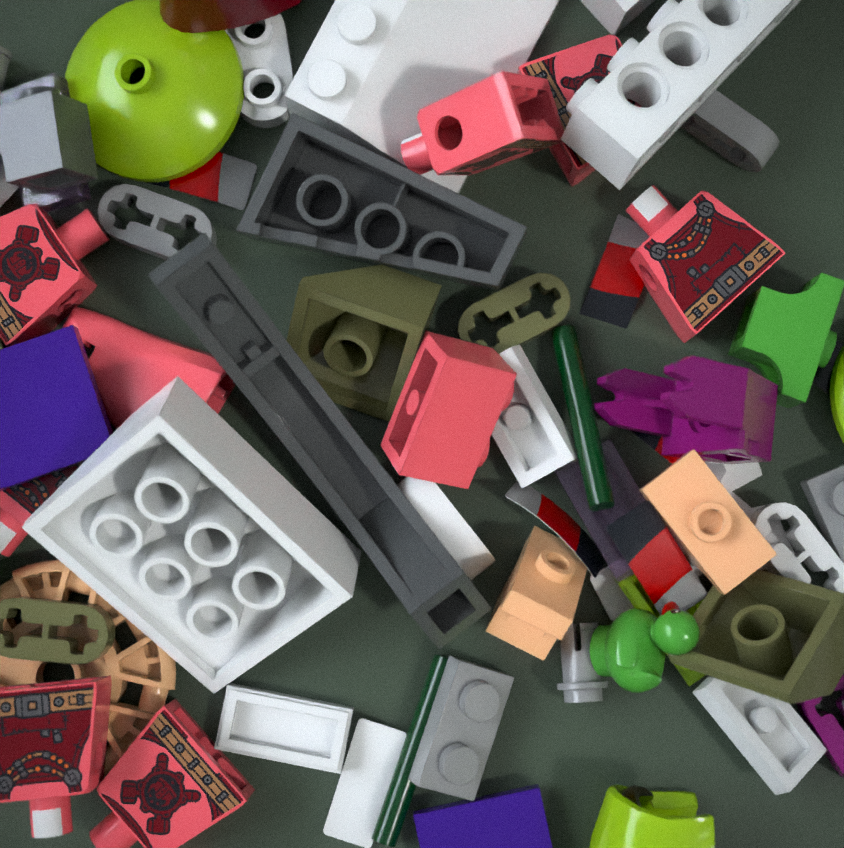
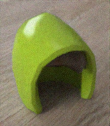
(651, 820)

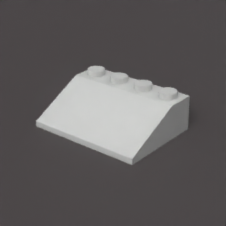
(393, 57)
(197, 539)

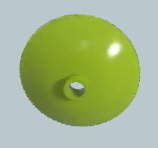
(177, 110)

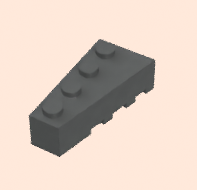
(367, 209)

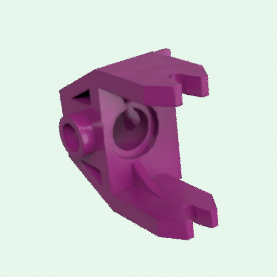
(708, 408)

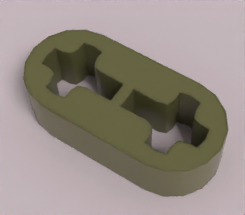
(511, 299)
(52, 614)

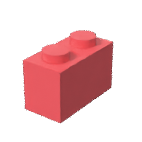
(448, 410)

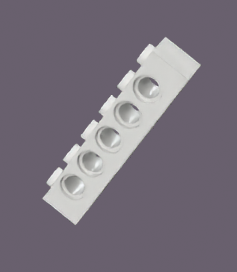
(707, 44)

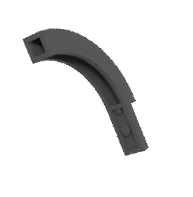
(320, 439)

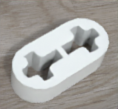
(447, 525)
(806, 542)

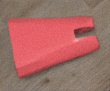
(136, 365)

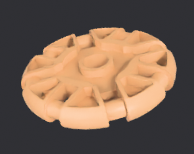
(139, 663)

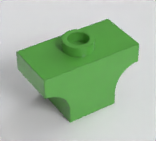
(789, 335)

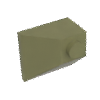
(362, 333)
(771, 637)

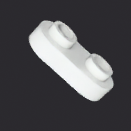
(265, 61)

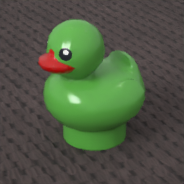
(636, 645)

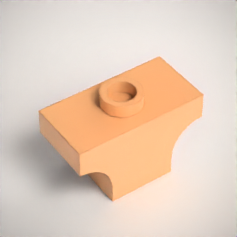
(707, 522)
(539, 595)

